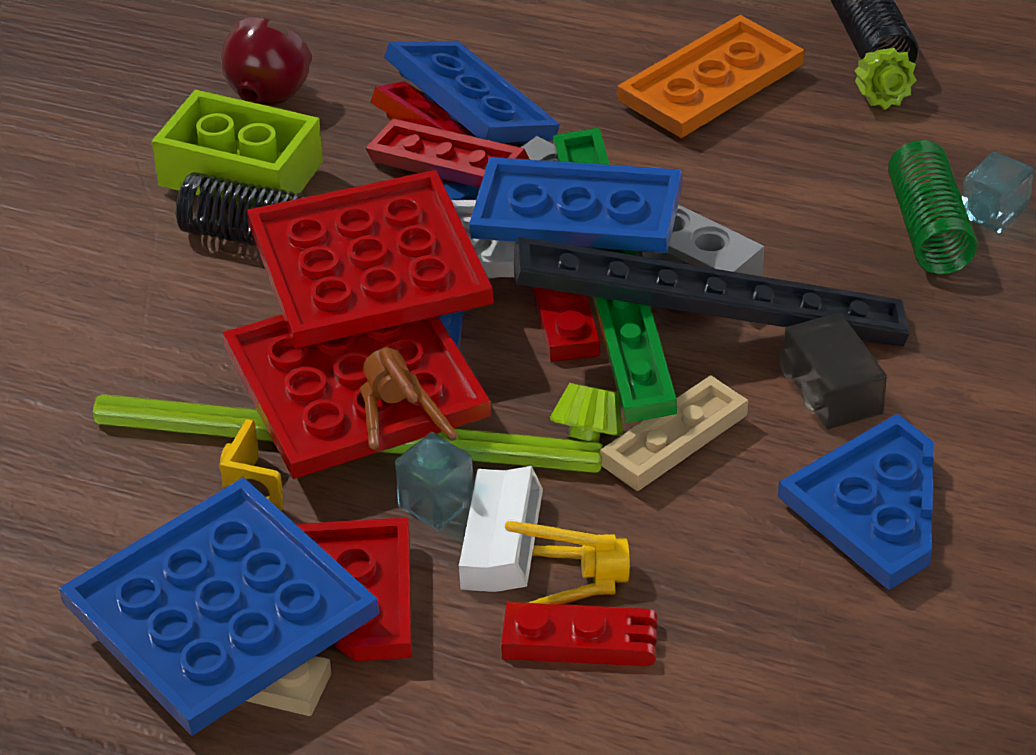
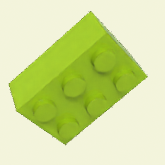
(238, 143)

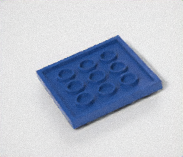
(218, 604)

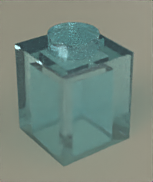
(997, 191)
(434, 480)

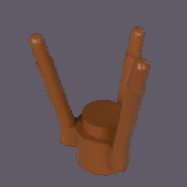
(392, 382)

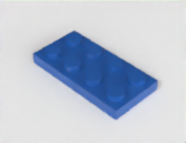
(471, 91)
(577, 204)

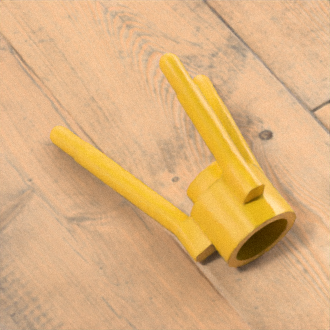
(601, 557)

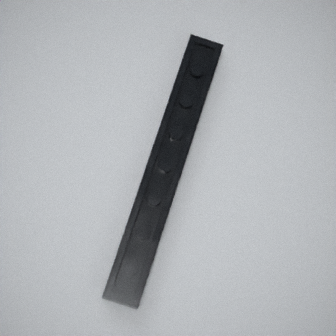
(703, 289)

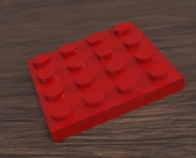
(368, 258)
(315, 398)

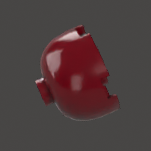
(264, 62)

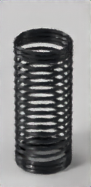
(861, 40)
(186, 197)

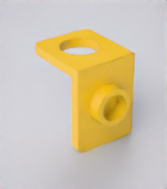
(239, 460)

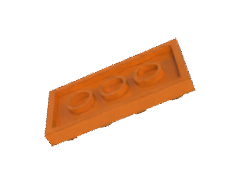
(710, 75)

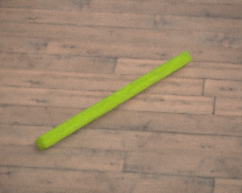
(228, 420)

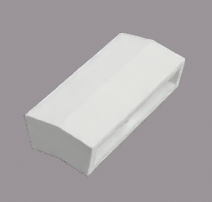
(491, 555)

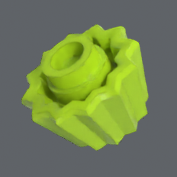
(885, 77)
(589, 412)

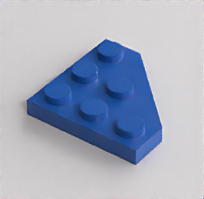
(872, 499)

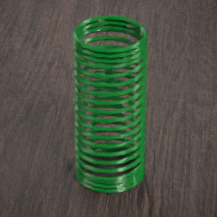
(943, 181)

